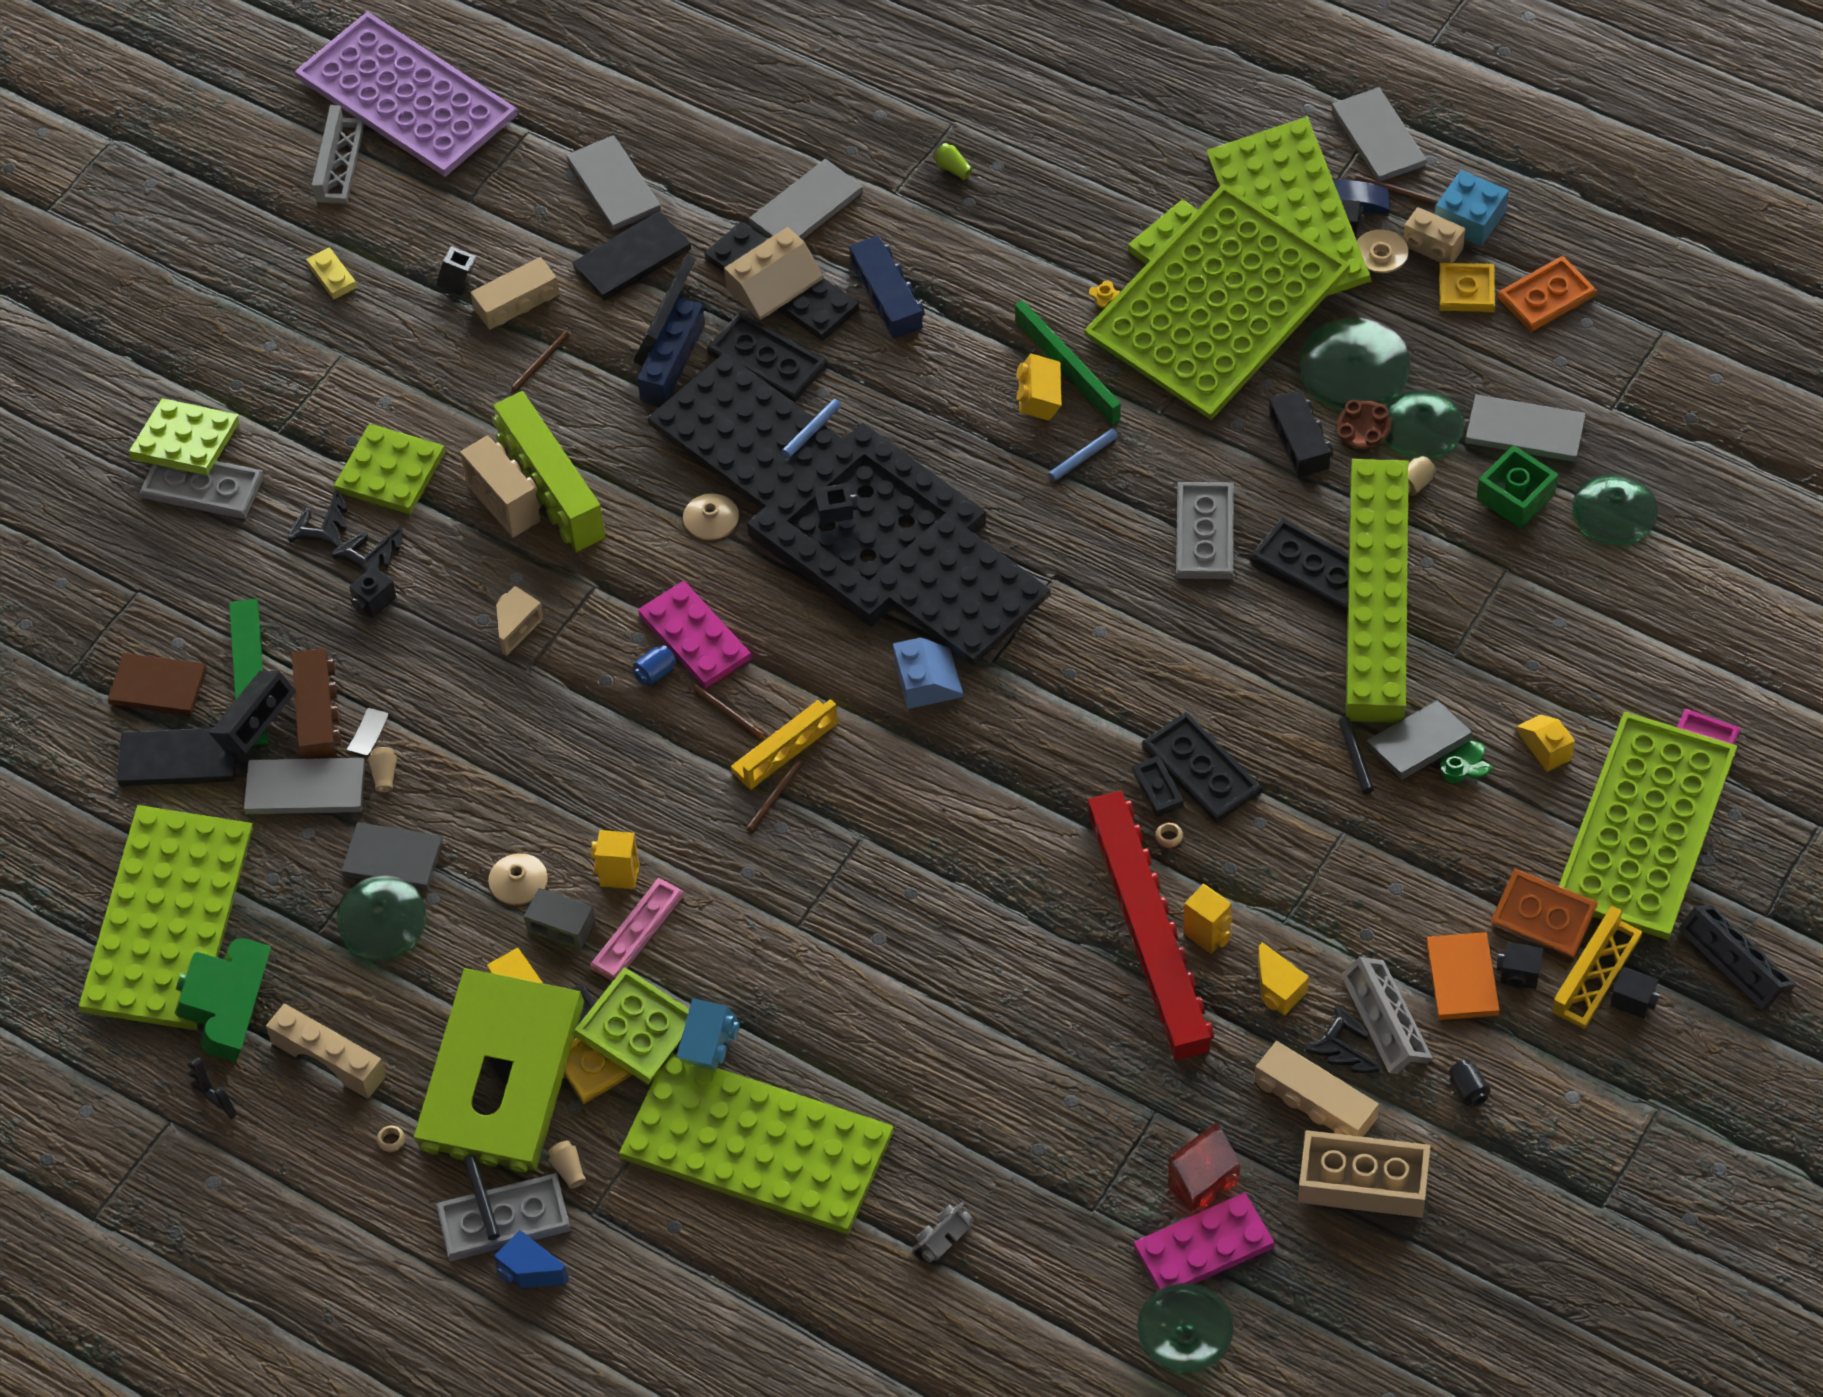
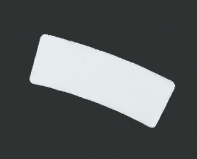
(368, 731)

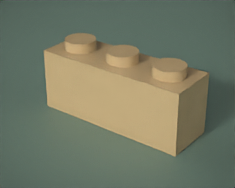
(515, 293)

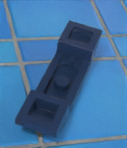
(1371, 196)

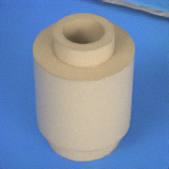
(1420, 474)

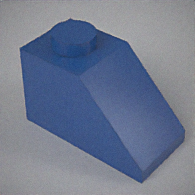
(529, 1264)

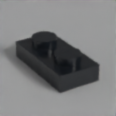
(1157, 786)

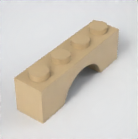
(348, 1061)

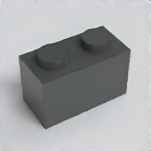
(560, 918)

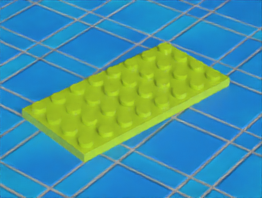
(1291, 180)
(1648, 822)
(163, 908)
(758, 1143)

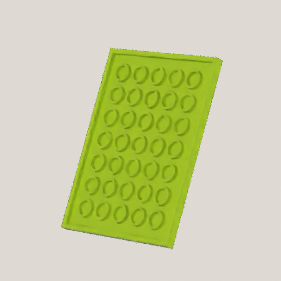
(1217, 301)

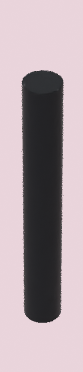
(1356, 755)
(482, 1198)

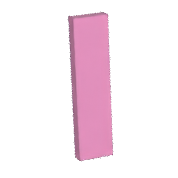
(637, 929)

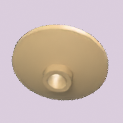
(1383, 250)
(713, 524)
(521, 888)

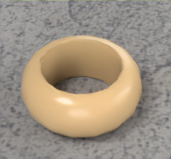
(1169, 827)
(390, 1130)

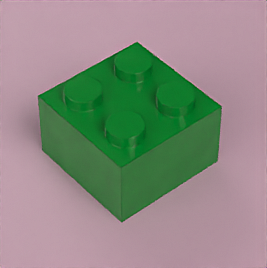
(1517, 486)

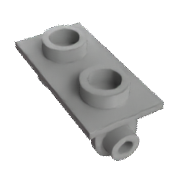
(951, 1223)

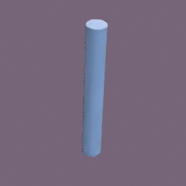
(811, 428)
(1082, 455)

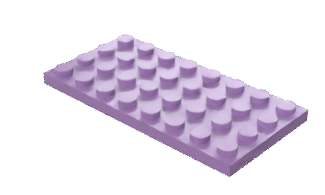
(406, 93)

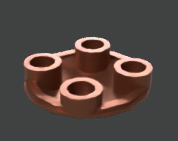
(1363, 424)

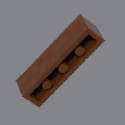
(315, 705)

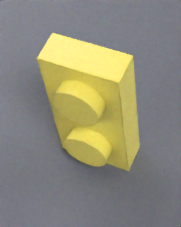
(331, 273)

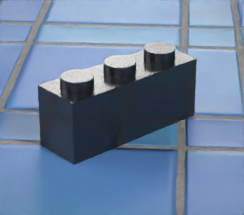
(1300, 433)
(252, 712)

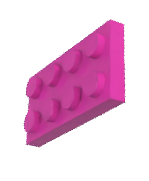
(694, 634)
(1204, 1243)

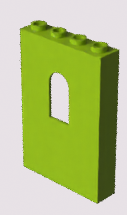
(511, 1023)

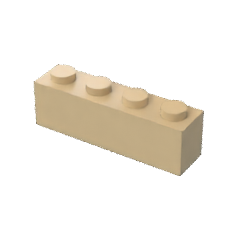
(1315, 1092)

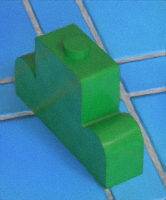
(223, 995)

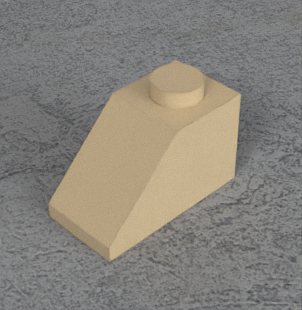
(516, 617)

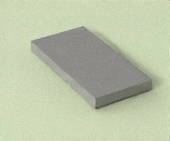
(1379, 134)
(613, 182)
(807, 202)
(1527, 426)
(225, 490)
(1204, 530)
(304, 786)
(527, 1206)

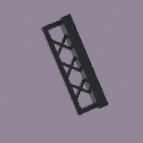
(1735, 955)

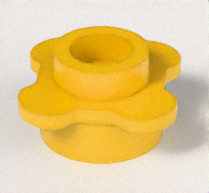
(1103, 294)

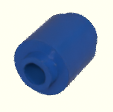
(654, 665)

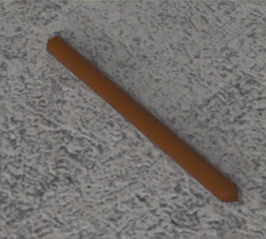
(1398, 190)
(540, 361)
(728, 711)
(759, 815)

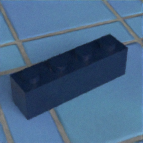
(886, 286)
(671, 351)

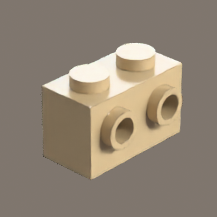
(1434, 236)

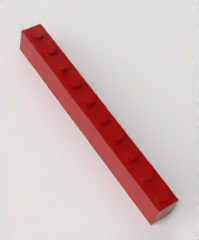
(1149, 925)

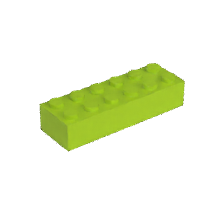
(543, 460)

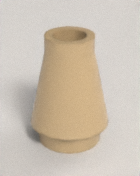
(383, 768)
(567, 1163)

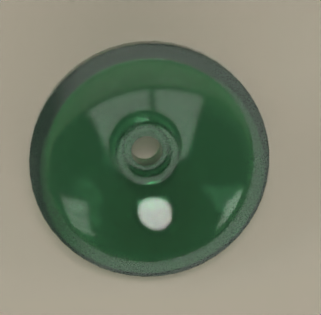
(1424, 424)
(1614, 519)
(386, 932)
(1190, 1312)

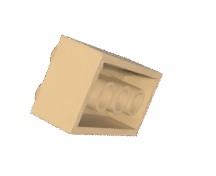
(1364, 1173)

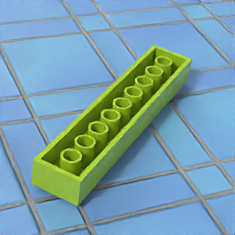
(1377, 591)

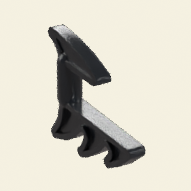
(329, 531)
(382, 550)
(1345, 1055)
(202, 1084)

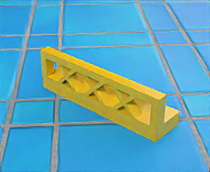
(785, 743)
(1588, 960)

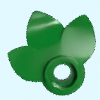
(1464, 762)

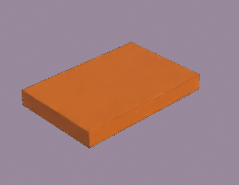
(1547, 293)
(1544, 913)
(1462, 976)

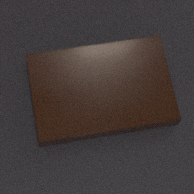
(157, 684)

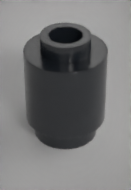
(1469, 1083)

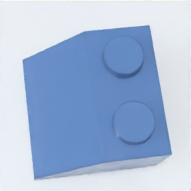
(926, 672)

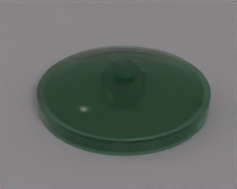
(1354, 362)

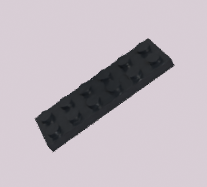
(817, 309)

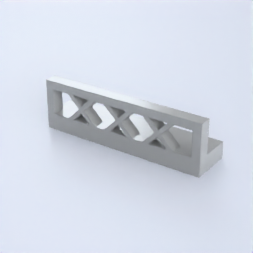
(329, 152)
(1382, 1015)

